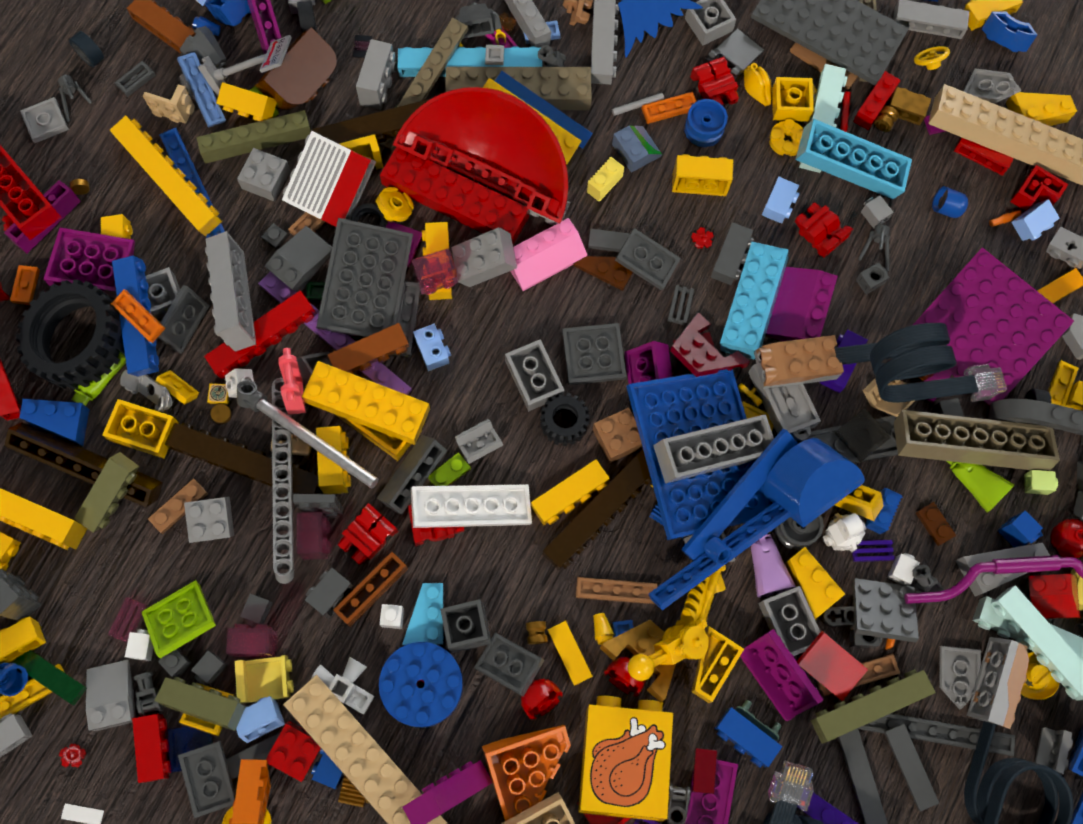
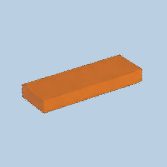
(668, 107)
(138, 316)

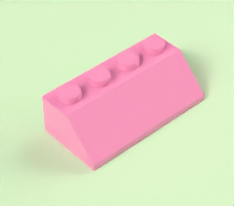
(547, 254)

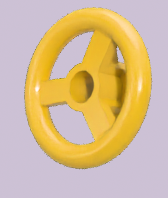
(932, 59)

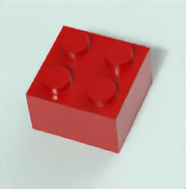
(293, 751)

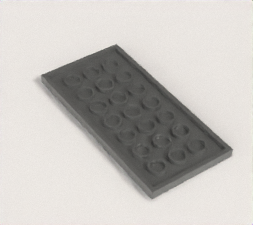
(837, 31)

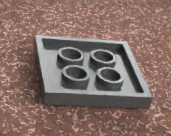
(594, 354)
(883, 611)

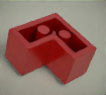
(1038, 185)

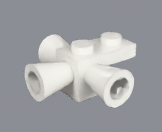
(343, 686)

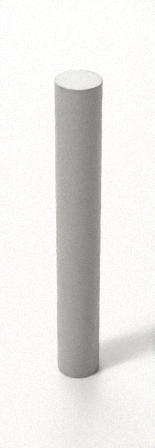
(637, 104)

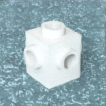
(233, 379)

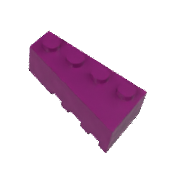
(447, 793)

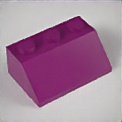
(648, 362)

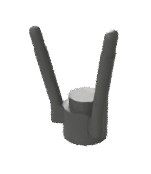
(68, 86)
(880, 236)

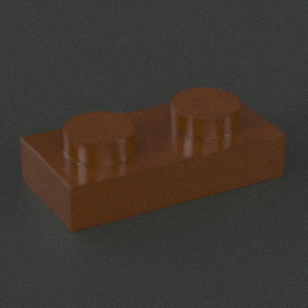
(935, 524)

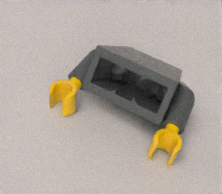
(480, 21)

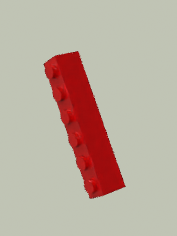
(268, 331)

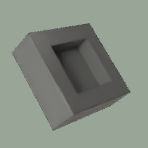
(274, 236)

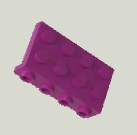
(780, 675)

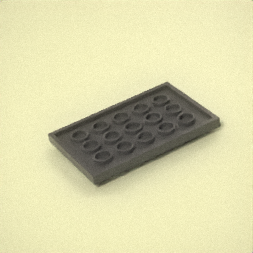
(364, 279)

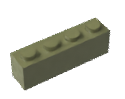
(107, 492)
(200, 703)

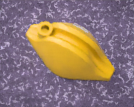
(758, 84)

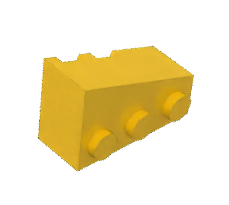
(1045, 108)
(814, 581)
(715, 665)

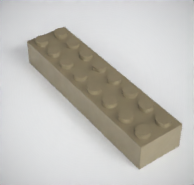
(560, 86)
(975, 441)

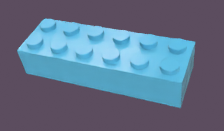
(853, 159)
(754, 299)

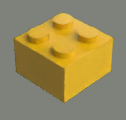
(792, 98)

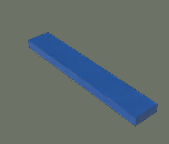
(544, 107)

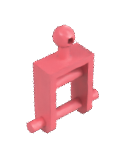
(293, 383)

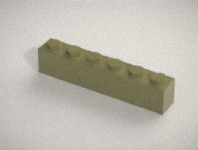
(254, 135)
(872, 706)

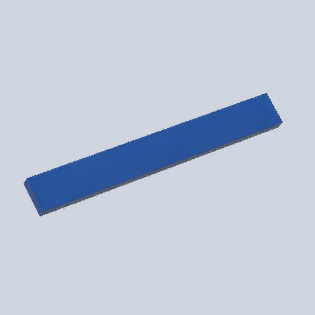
(182, 160)
(739, 495)

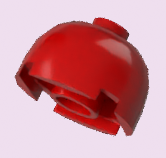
(1068, 538)
(621, 678)
(540, 697)

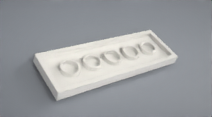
(470, 505)

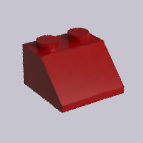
(1055, 595)

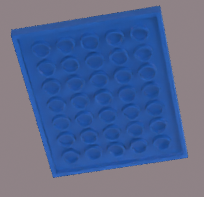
(684, 406)

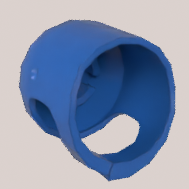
(954, 205)
(11, 679)

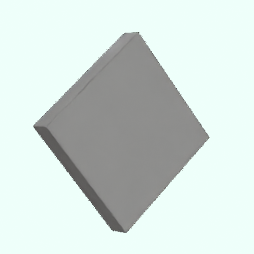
(44, 120)

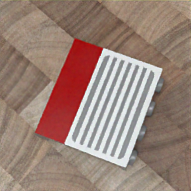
(328, 179)

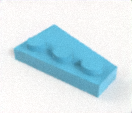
(426, 620)

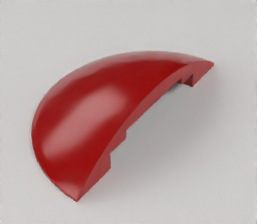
(493, 142)

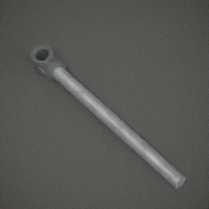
(250, 397)

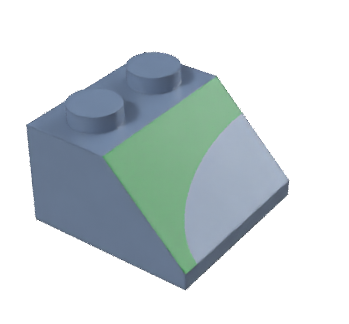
(635, 147)

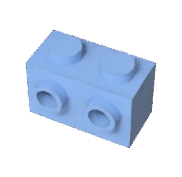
(780, 200)
(1035, 220)
(431, 347)
(259, 719)

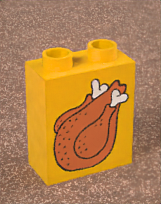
(626, 760)

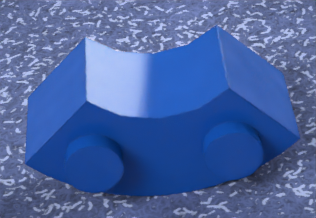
(1009, 31)

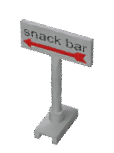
(270, 60)

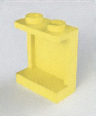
(263, 679)

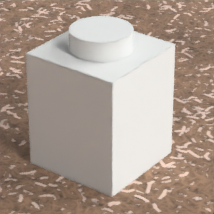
(902, 569)
(391, 616)
(139, 646)

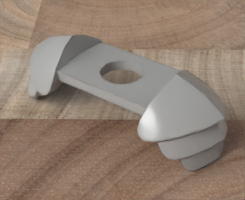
(141, 383)

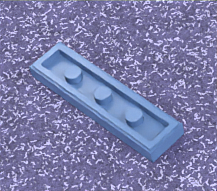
(201, 90)

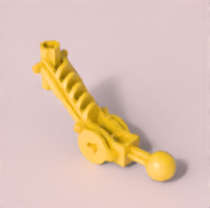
(688, 636)

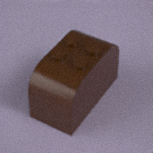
(302, 72)

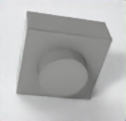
(494, 55)

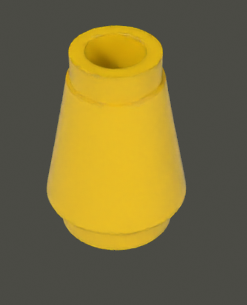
(602, 628)

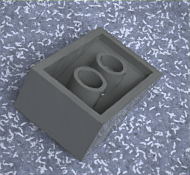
(299, 259)

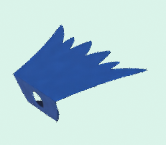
(646, 14)

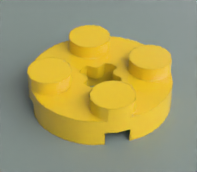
(778, 134)
(386, 201)

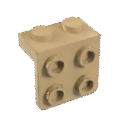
(176, 109)
(872, 395)

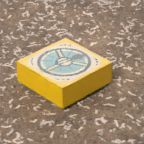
(218, 394)

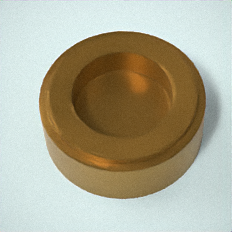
(79, 186)
(221, 414)

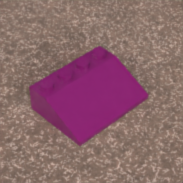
(87, 258)
(801, 304)

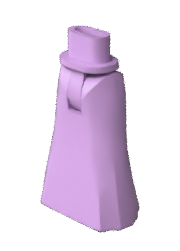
(769, 568)

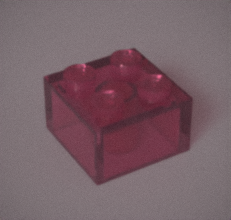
(435, 271)
(312, 536)
(251, 642)

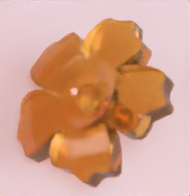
(506, 22)

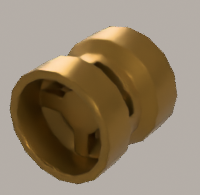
(887, 117)
(536, 632)

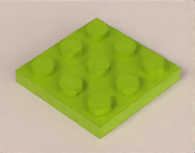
(178, 619)

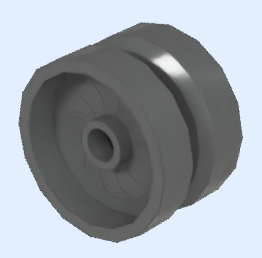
(798, 537)

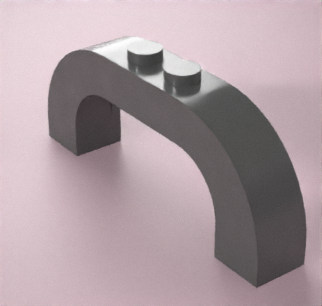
(1038, 413)

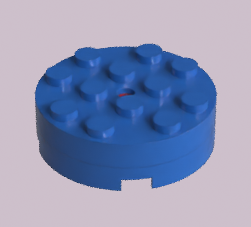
(417, 664)

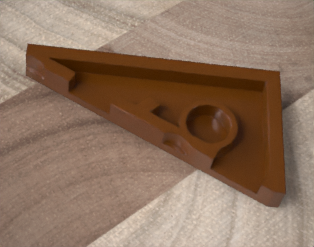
(606, 270)

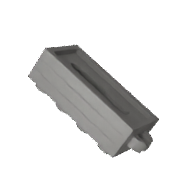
(787, 407)

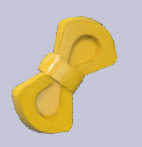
(742, 388)

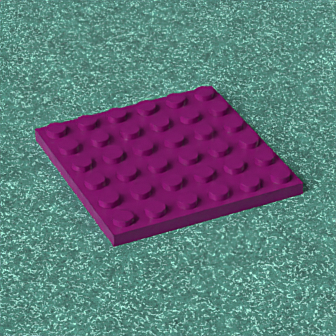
(996, 320)

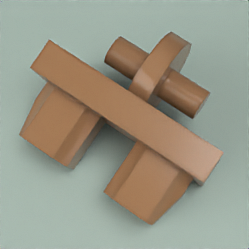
(575, 7)

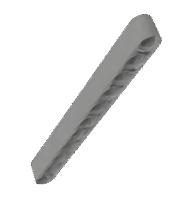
(281, 486)

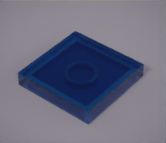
(185, 740)

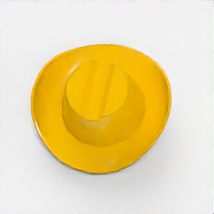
(1039, 682)

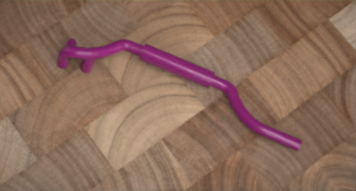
(998, 566)

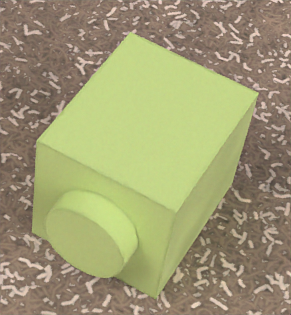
(1040, 482)

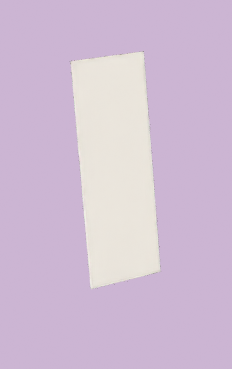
(82, 814)

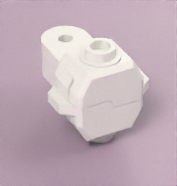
(844, 532)

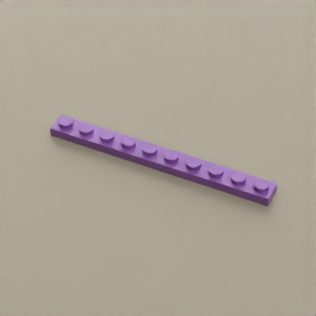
(377, 373)

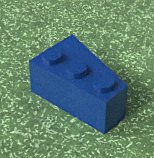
(57, 417)

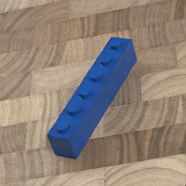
(139, 352)

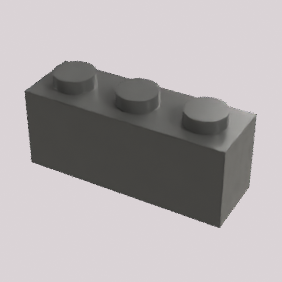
(732, 254)

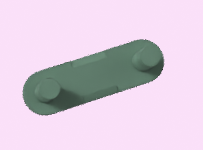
(770, 732)

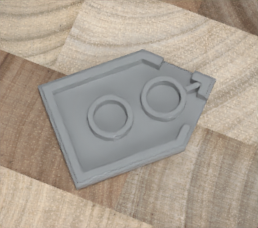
(991, 85)
(959, 673)

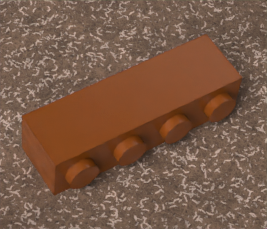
(160, 22)
(370, 350)
(370, 589)

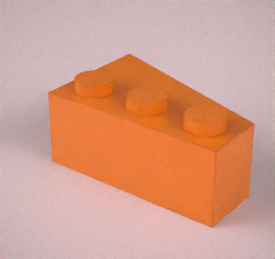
(251, 793)

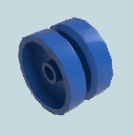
(705, 122)

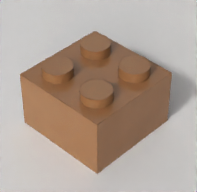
(618, 435)

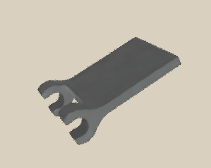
(738, 51)

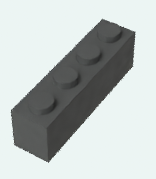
(411, 472)

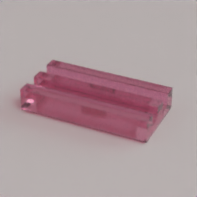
(119, 618)

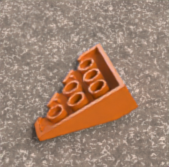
(523, 767)

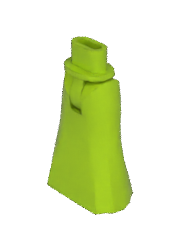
(92, 391)
(982, 483)

